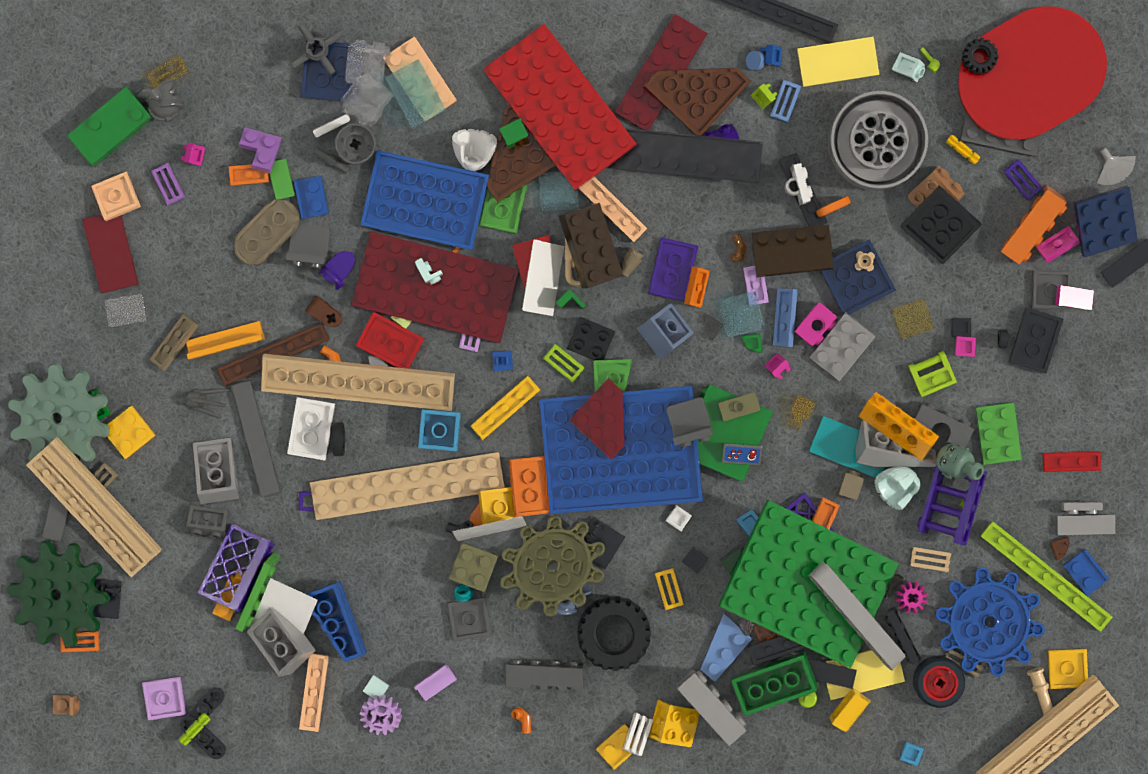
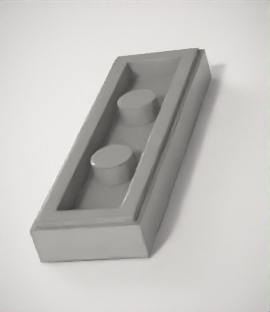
(1085, 524)

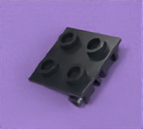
(590, 339)
(609, 537)
(111, 609)

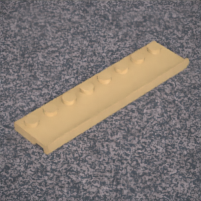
(94, 507)
(1054, 731)

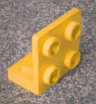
(674, 724)

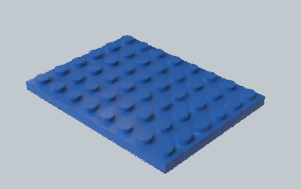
(640, 474)

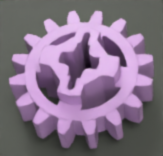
(380, 714)

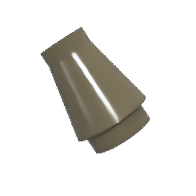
(631, 261)

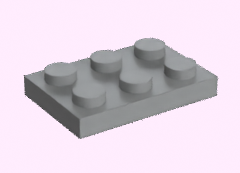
(842, 346)

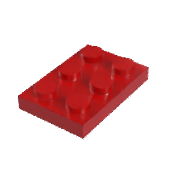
(390, 341)

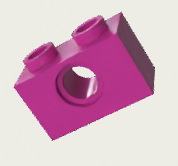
(805, 329)

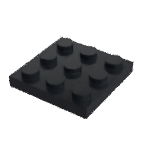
(941, 225)

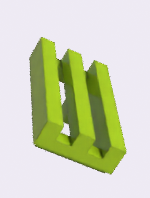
(576, 373)

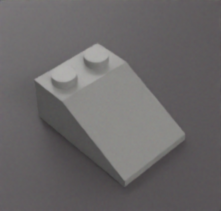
(215, 471)
(280, 642)

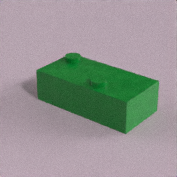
(110, 126)
(774, 683)

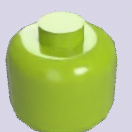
(808, 700)

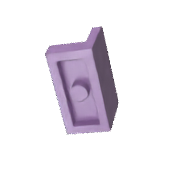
(435, 682)

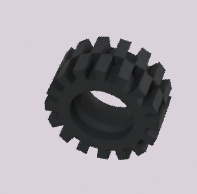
(980, 44)

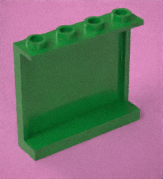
(740, 430)

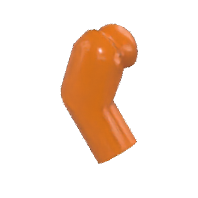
(330, 354)
(524, 717)

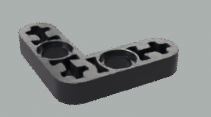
(194, 715)

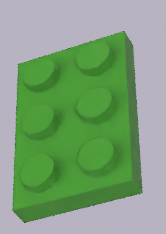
(998, 433)

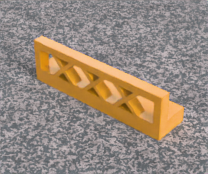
(225, 340)

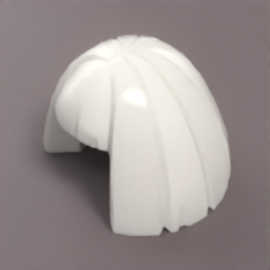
(473, 148)

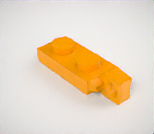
(221, 610)

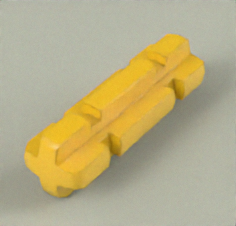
(964, 150)

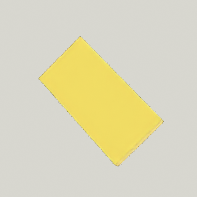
(838, 61)
(870, 675)

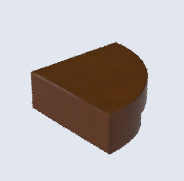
(1060, 547)

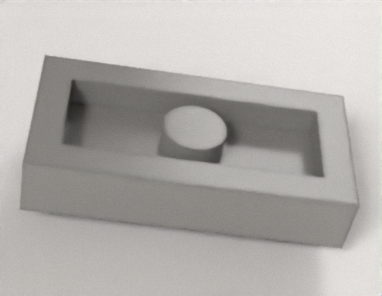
(1074, 507)

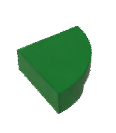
(753, 342)

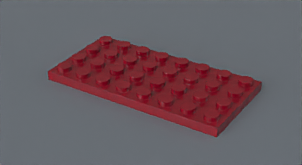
(467, 300)

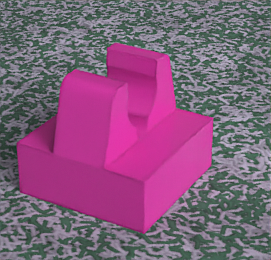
(193, 154)
(965, 346)
(777, 365)

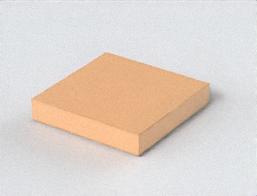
(116, 196)

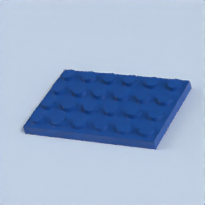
(425, 200)

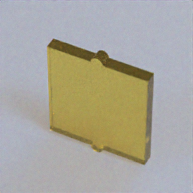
(913, 318)

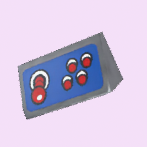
(741, 454)

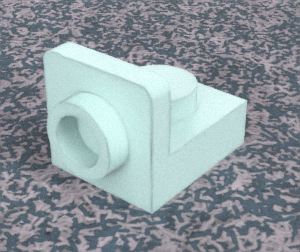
(909, 67)
(424, 268)

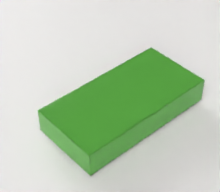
(282, 180)

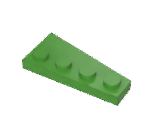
(259, 588)

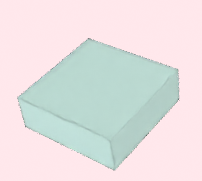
(375, 687)

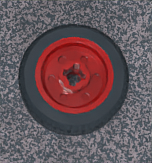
(928, 674)

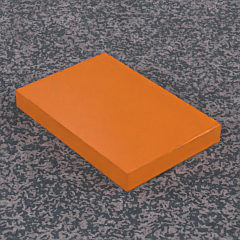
(529, 486)

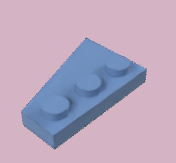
(724, 648)

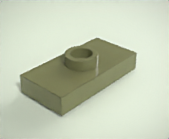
(739, 406)

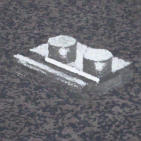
(126, 310)

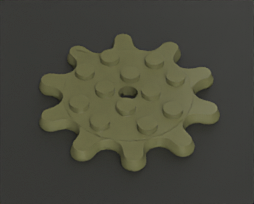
(541, 550)

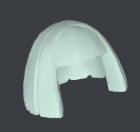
(897, 486)

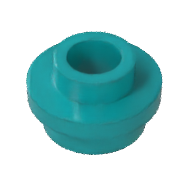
(463, 593)

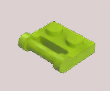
(934, 380)

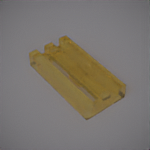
(182, 65)

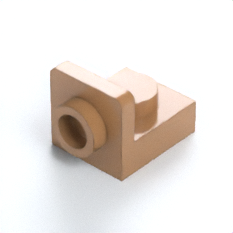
(65, 704)

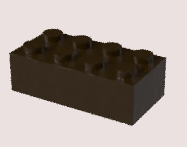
(590, 245)

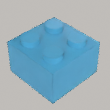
(439, 430)

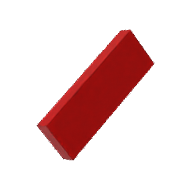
(1071, 461)

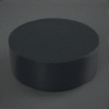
(1002, 338)

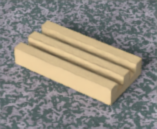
(946, 562)

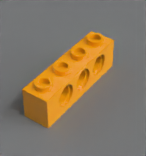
(898, 426)

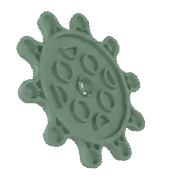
(69, 400)

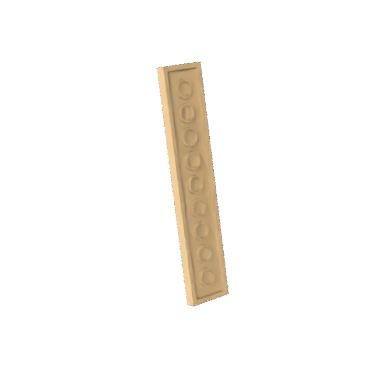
(357, 382)
(406, 486)

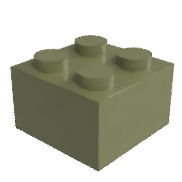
(473, 566)

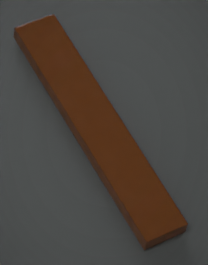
(286, 347)

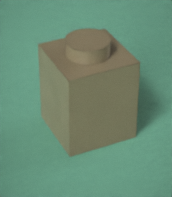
(850, 484)

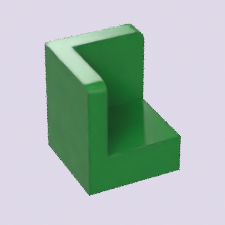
(513, 133)

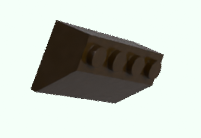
(792, 251)

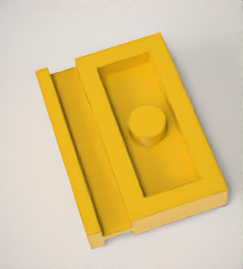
(612, 747)

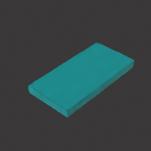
(838, 443)

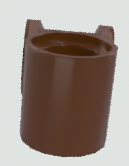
(321, 310)

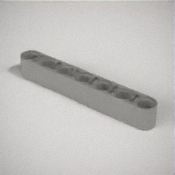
(856, 615)

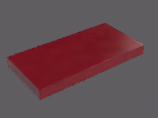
(110, 253)

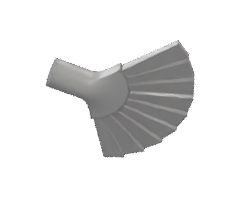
(1115, 168)

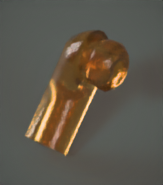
(740, 250)

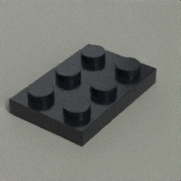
(1036, 340)

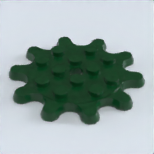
(76, 588)

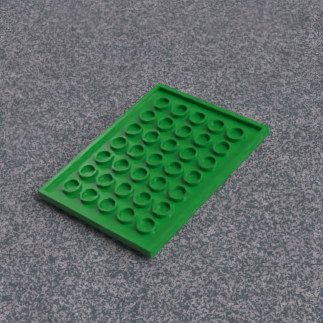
(775, 588)

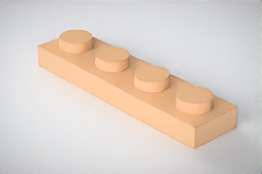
(614, 209)
(314, 692)

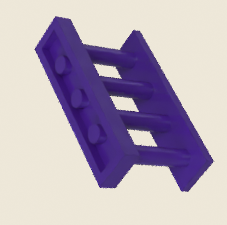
(964, 515)

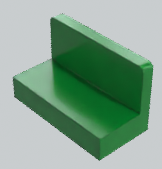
(567, 297)

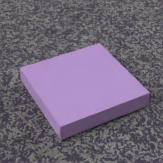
(164, 698)

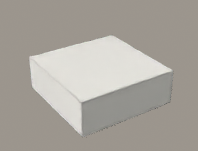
(678, 518)

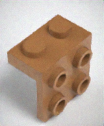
(937, 177)

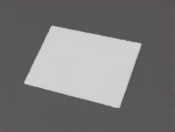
(543, 278)
(489, 528)
(288, 602)

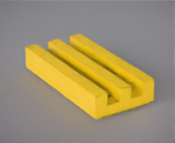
(664, 573)

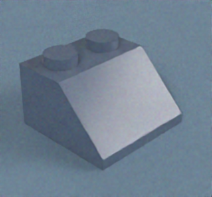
(665, 331)

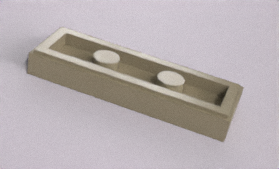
(174, 342)

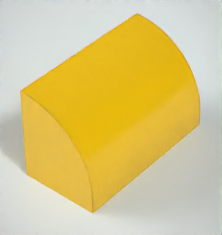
(849, 710)

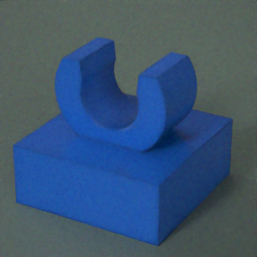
(773, 55)
(502, 360)

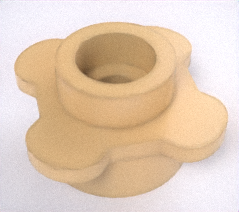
(864, 256)

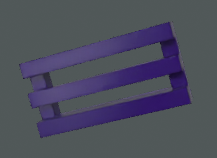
(1017, 185)

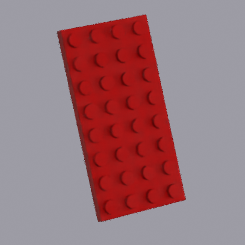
(559, 107)

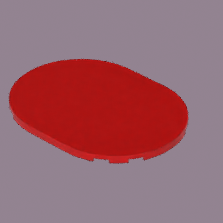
(1044, 74)

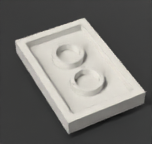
(311, 428)

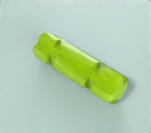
(194, 729)

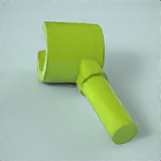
(934, 64)

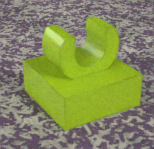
(763, 96)

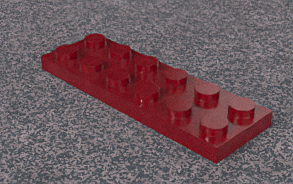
(672, 52)

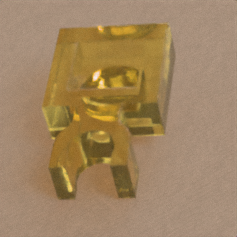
(802, 409)

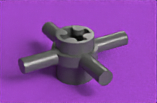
(321, 56)

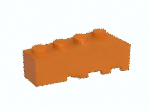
(1034, 225)

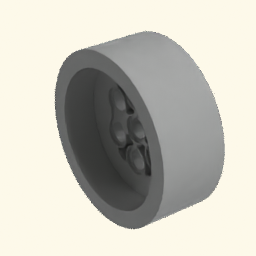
(848, 155)

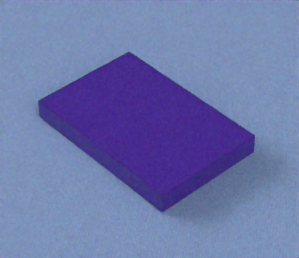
(672, 269)

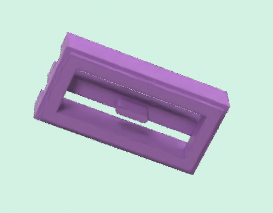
(169, 169)

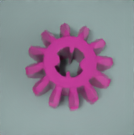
(910, 604)

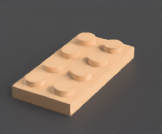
(412, 51)

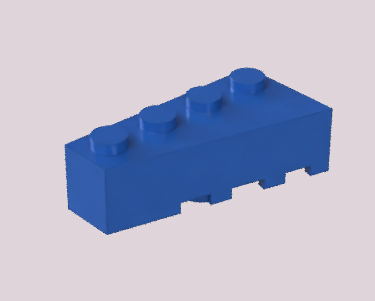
(338, 621)

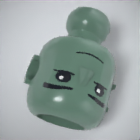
(958, 463)

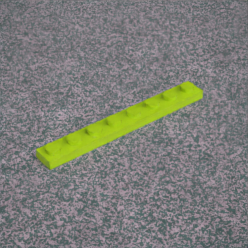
(1046, 576)

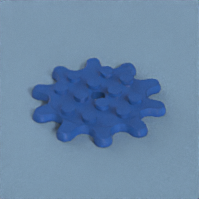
(1010, 628)

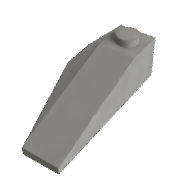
(880, 451)

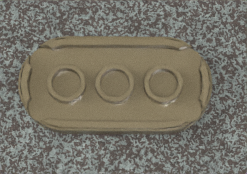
(266, 232)

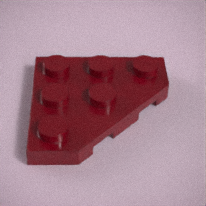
(603, 419)

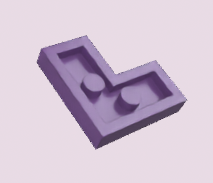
(264, 145)

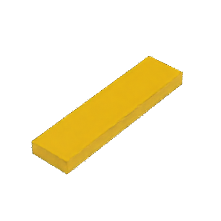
(505, 407)

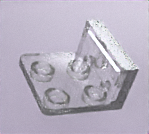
(366, 59)

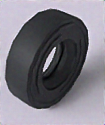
(338, 439)

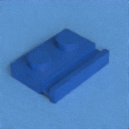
(311, 197)
(1085, 572)

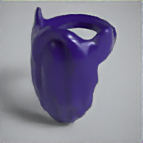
(338, 268)

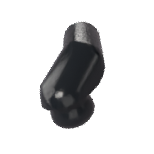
(452, 527)

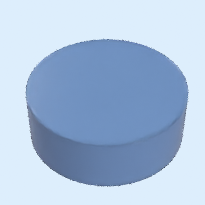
(755, 60)

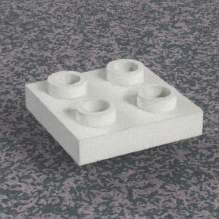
(799, 176)

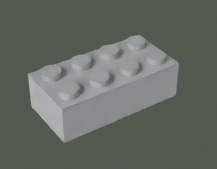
(711, 707)

